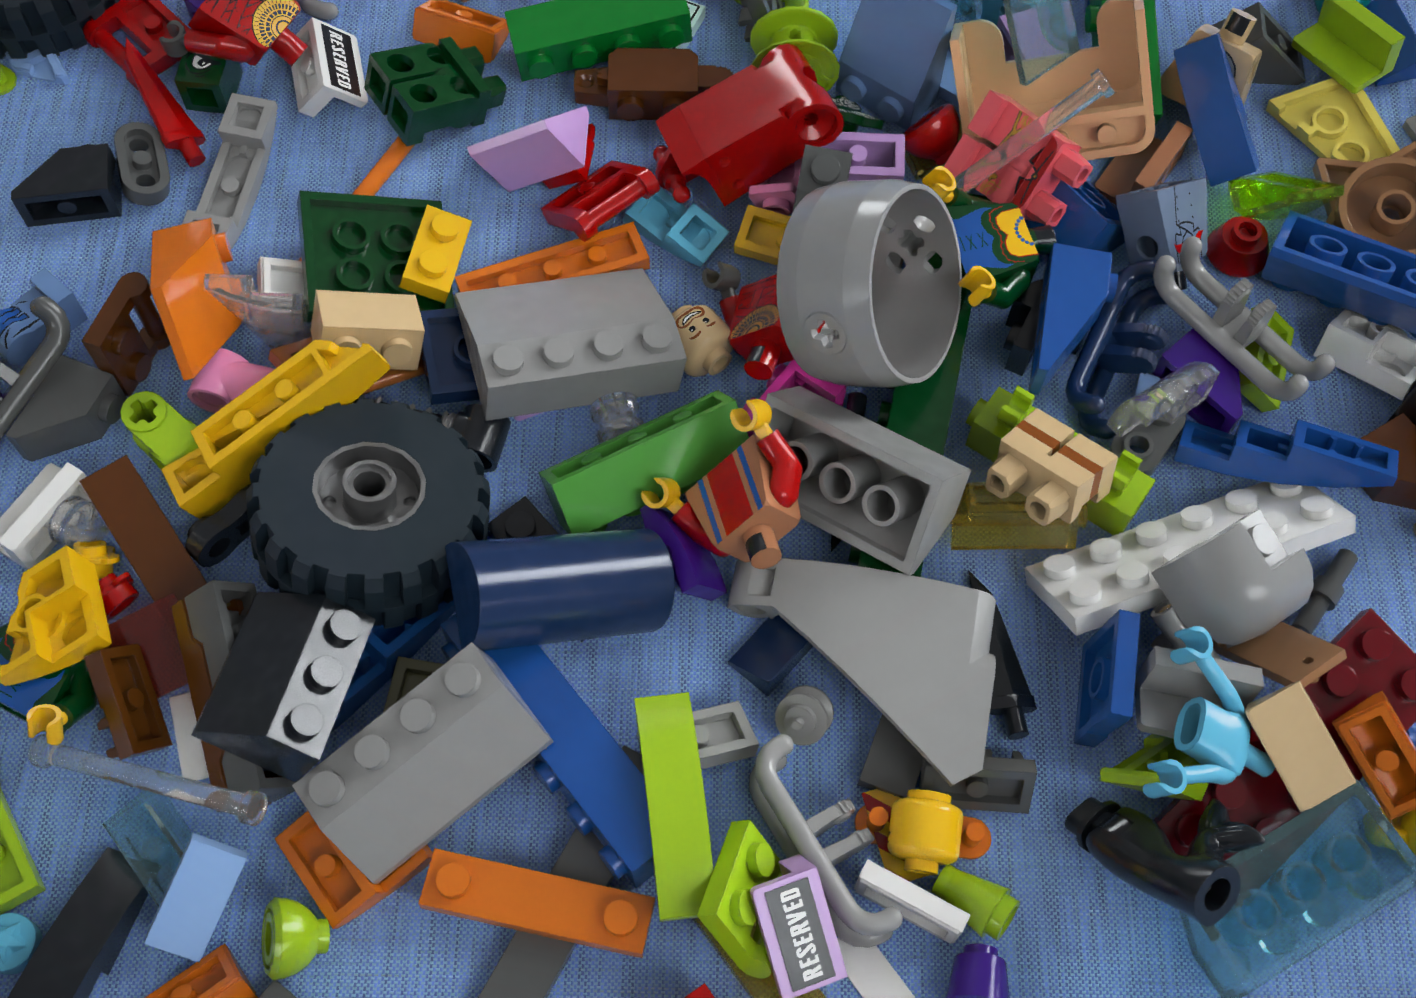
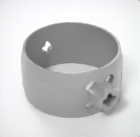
(839, 271)

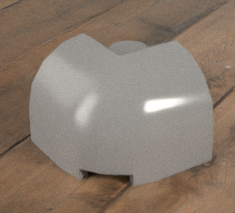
(1237, 582)

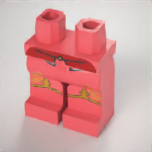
(1030, 176)

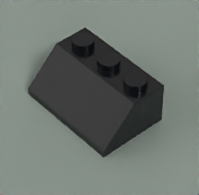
(284, 681)

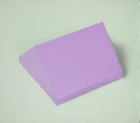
(535, 150)

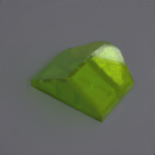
(1276, 193)

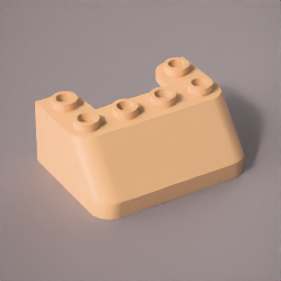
(1103, 129)

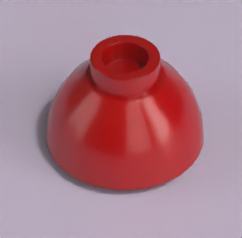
(934, 135)

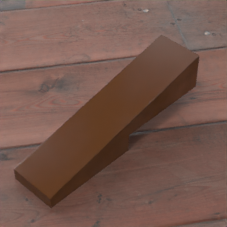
(142, 530)

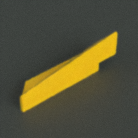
(241, 430)

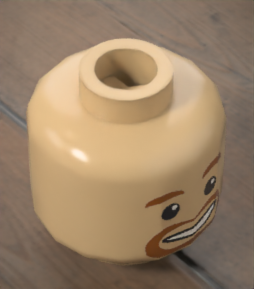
(703, 339)

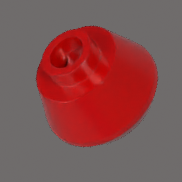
(1239, 247)

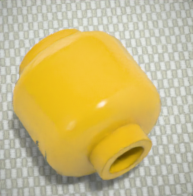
(925, 831)

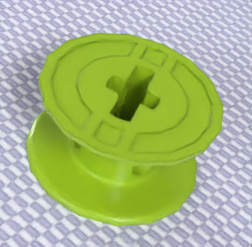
(805, 28)

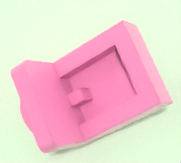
(778, 191)

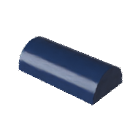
(560, 587)

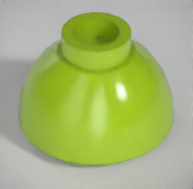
(291, 937)

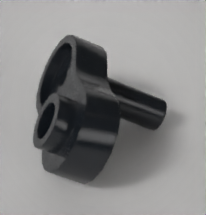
(217, 536)

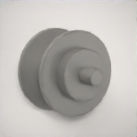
(804, 714)

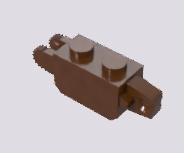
(645, 82)

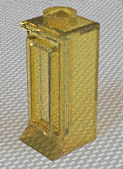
(997, 523)

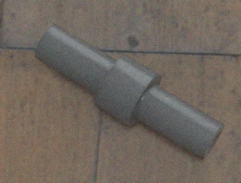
(1326, 591)

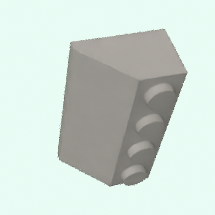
(867, 480)
(422, 763)

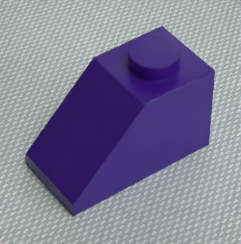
(1224, 403)

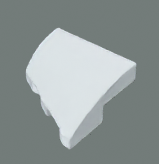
(1371, 352)

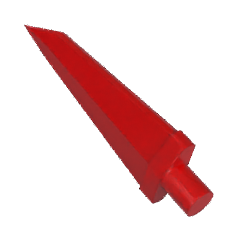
(170, 119)

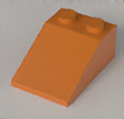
(190, 314)

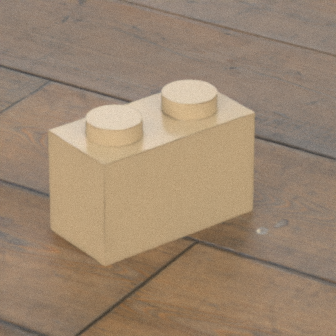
(383, 320)

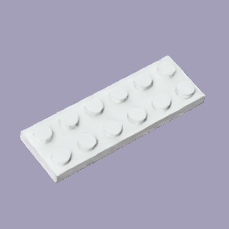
(1115, 571)

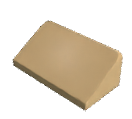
(1299, 745)

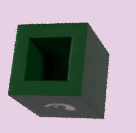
(207, 82)

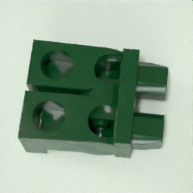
(431, 88)

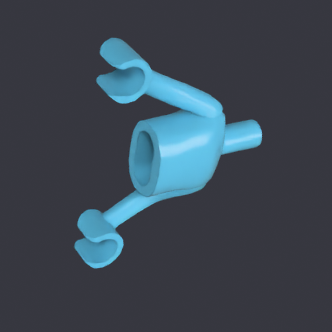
(1207, 732)

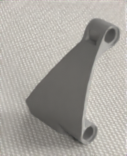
(899, 639)

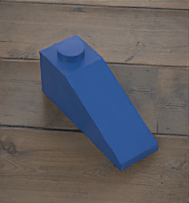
(1071, 299)

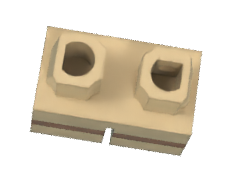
(1051, 468)

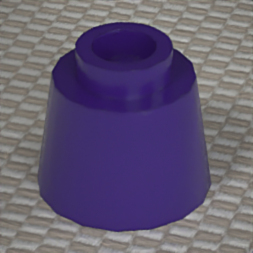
(978, 974)

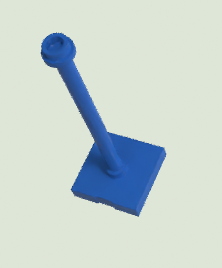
(1109, 680)

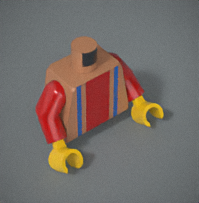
(744, 499)

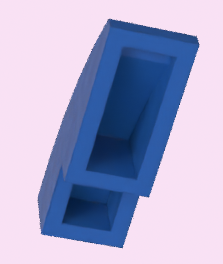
(1215, 110)

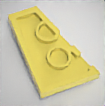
(1334, 122)

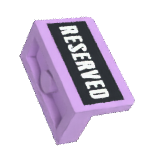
(798, 929)

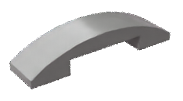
(239, 165)

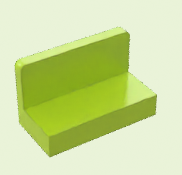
(1350, 44)

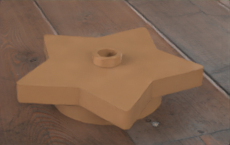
(1376, 196)

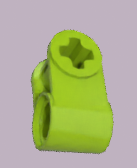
(157, 428)

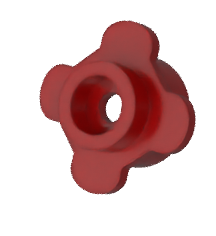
(117, 593)

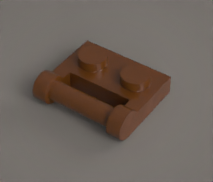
(117, 343)

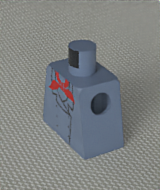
(1162, 218)

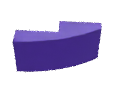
(693, 565)

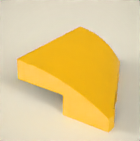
(56, 617)

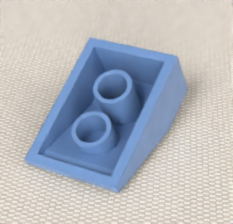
(896, 57)

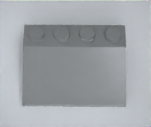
(569, 342)

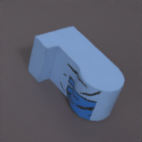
(22, 330)

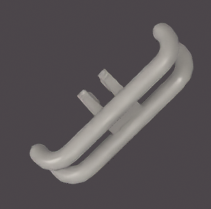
(1236, 325)
(800, 837)

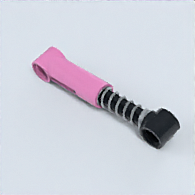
(231, 374)

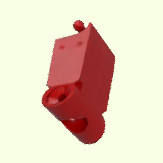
(746, 127)

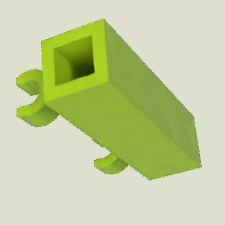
(1004, 411)

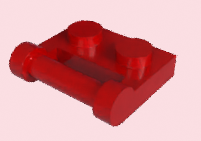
(143, 22)
(600, 198)

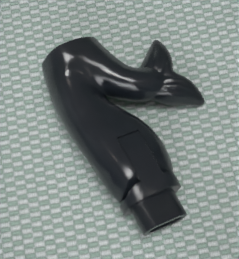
(1142, 856)

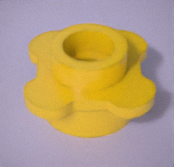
(100, 554)

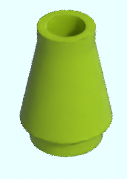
(986, 902)

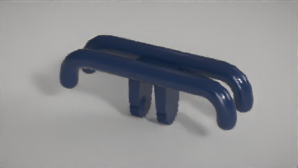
(1116, 347)

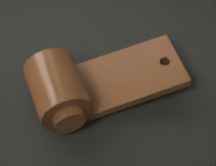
(1286, 655)

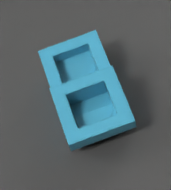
(679, 230)

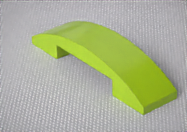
(674, 803)

